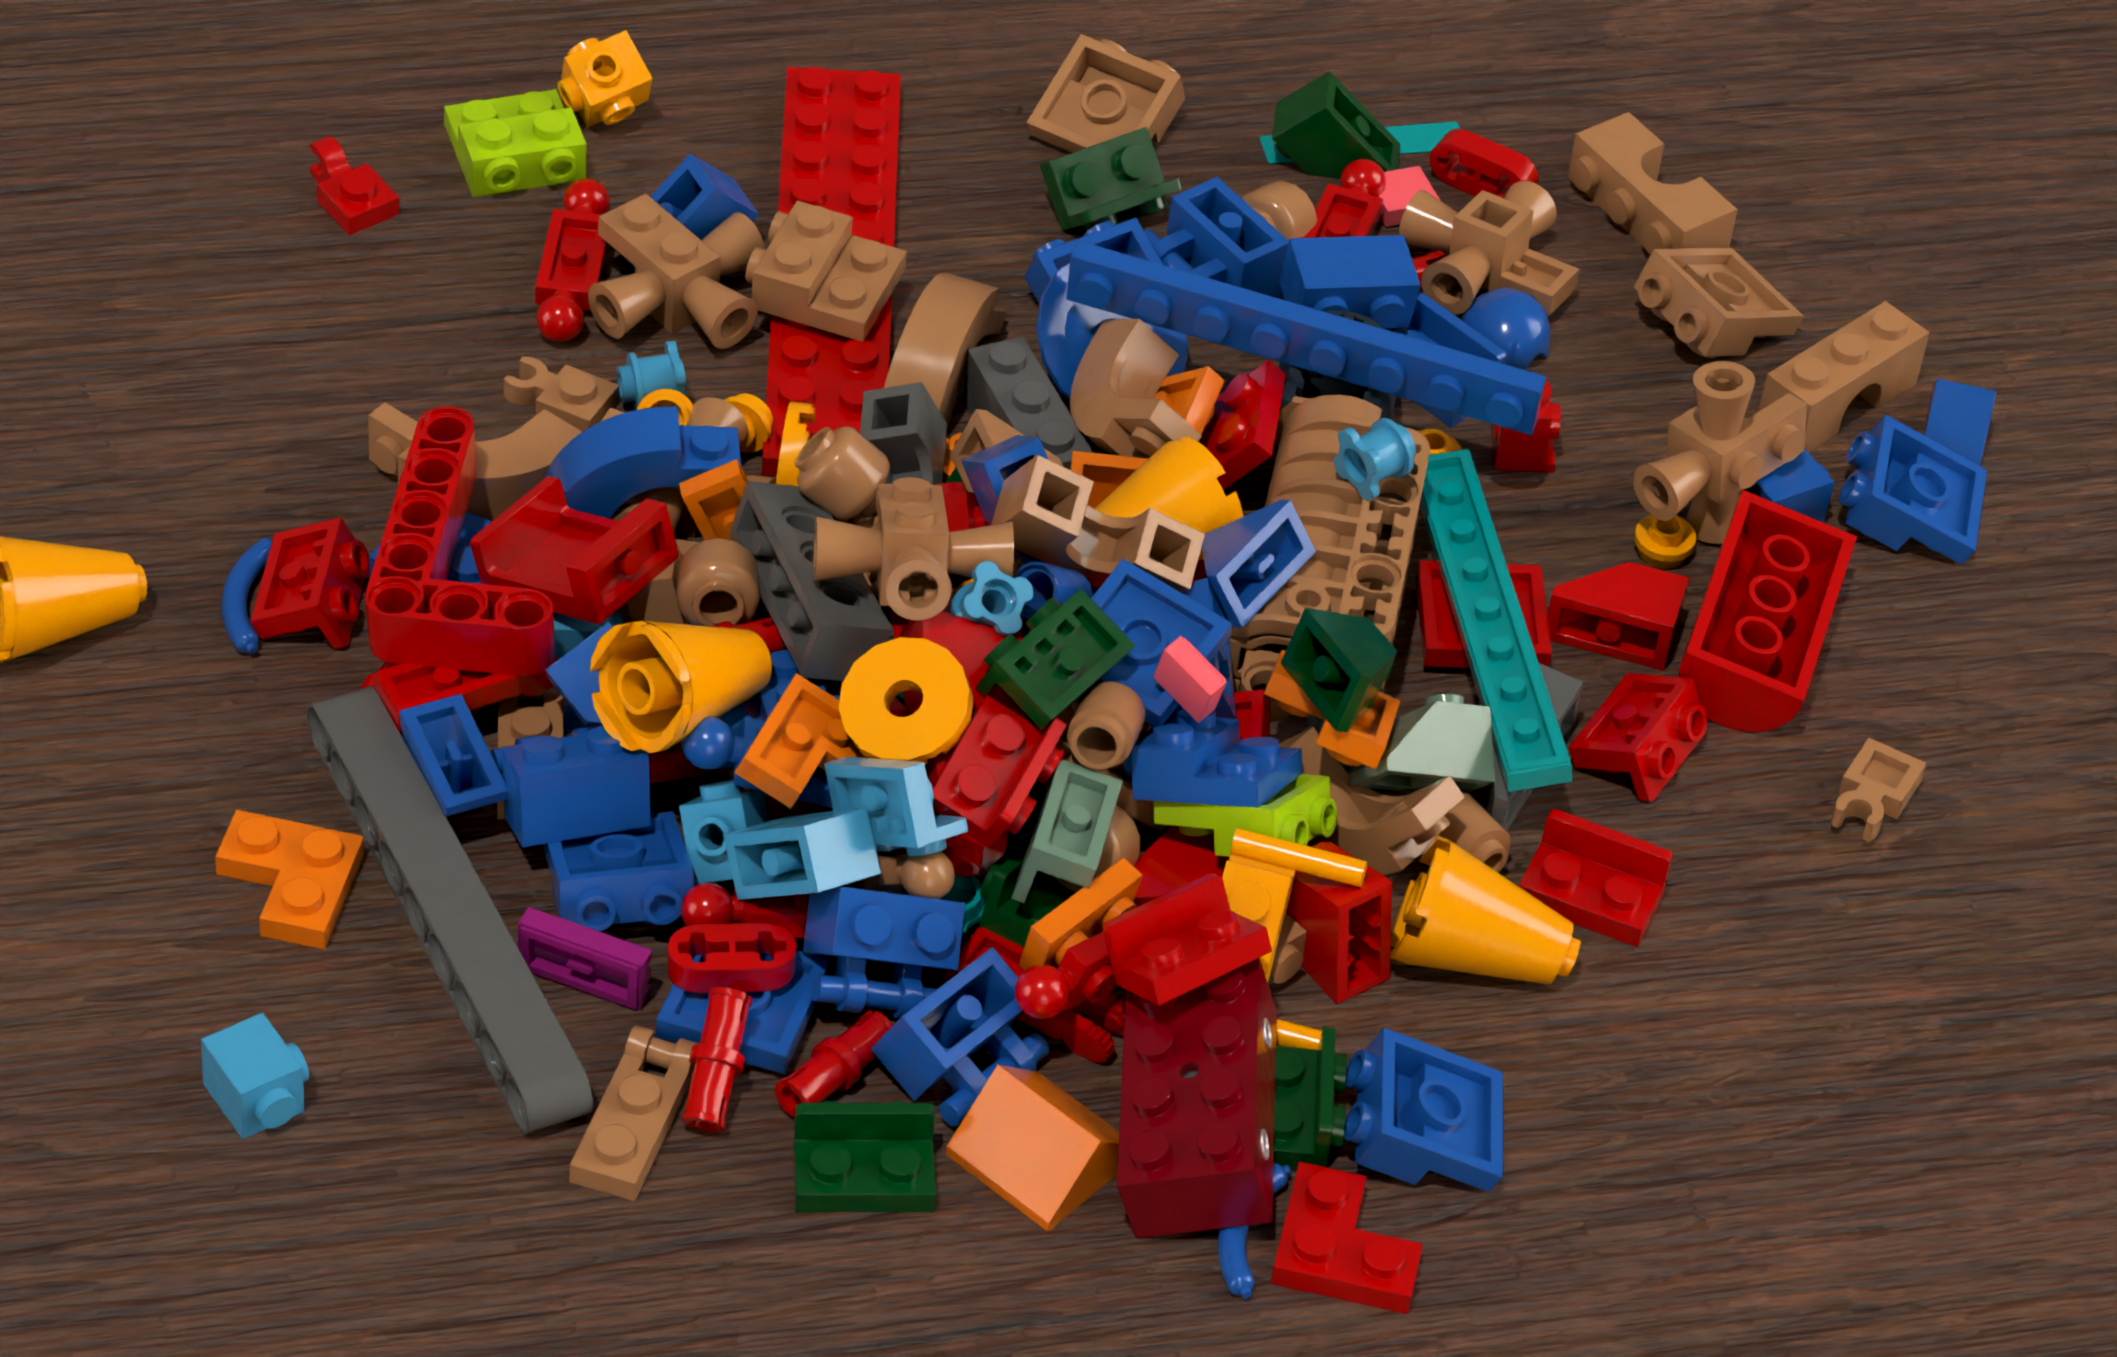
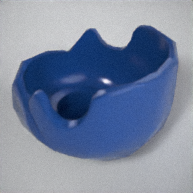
(1513, 323)

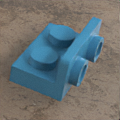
(896, 801)

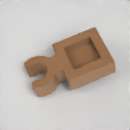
(570, 394)
(1876, 785)

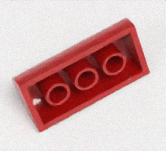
(1765, 614)

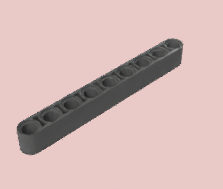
(450, 911)

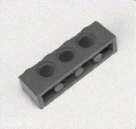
(820, 621)

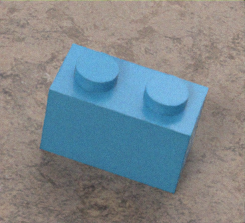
(802, 854)

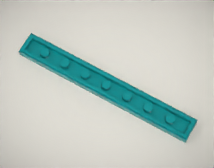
(1492, 625)

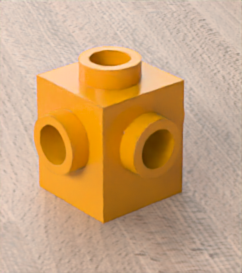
(604, 79)

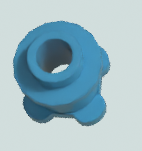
(650, 373)
(1374, 455)
(993, 599)

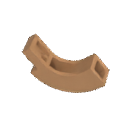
(940, 329)
(1118, 387)
(505, 465)
(1373, 825)

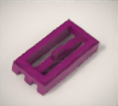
(585, 958)

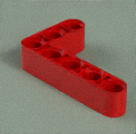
(410, 602)

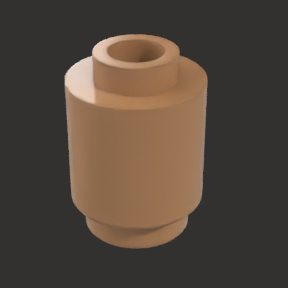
(1106, 725)
(1477, 833)

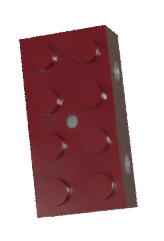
(1199, 1107)

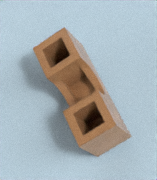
(1619, 171)
(1868, 357)
(1063, 530)

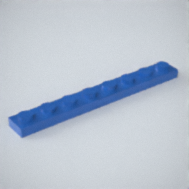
(1305, 337)

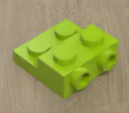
(516, 142)
(1292, 814)

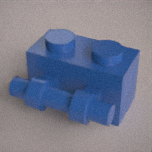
(1222, 239)
(1353, 275)
(573, 786)
(881, 929)
(952, 1026)

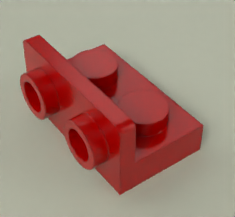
(312, 581)
(1643, 730)
(995, 769)
(1598, 876)
(1181, 941)

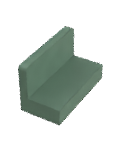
(1069, 827)

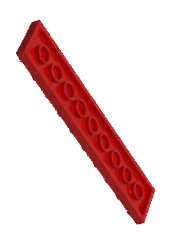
(842, 158)

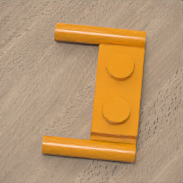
(1259, 887)

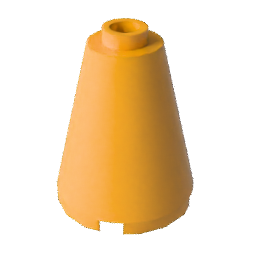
(1179, 484)
(61, 592)
(673, 677)
(1479, 922)

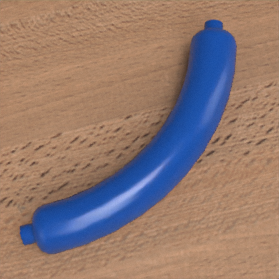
(236, 594)
(1233, 1246)

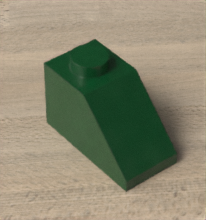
(1329, 128)
(1339, 664)

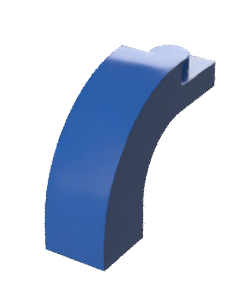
(636, 455)

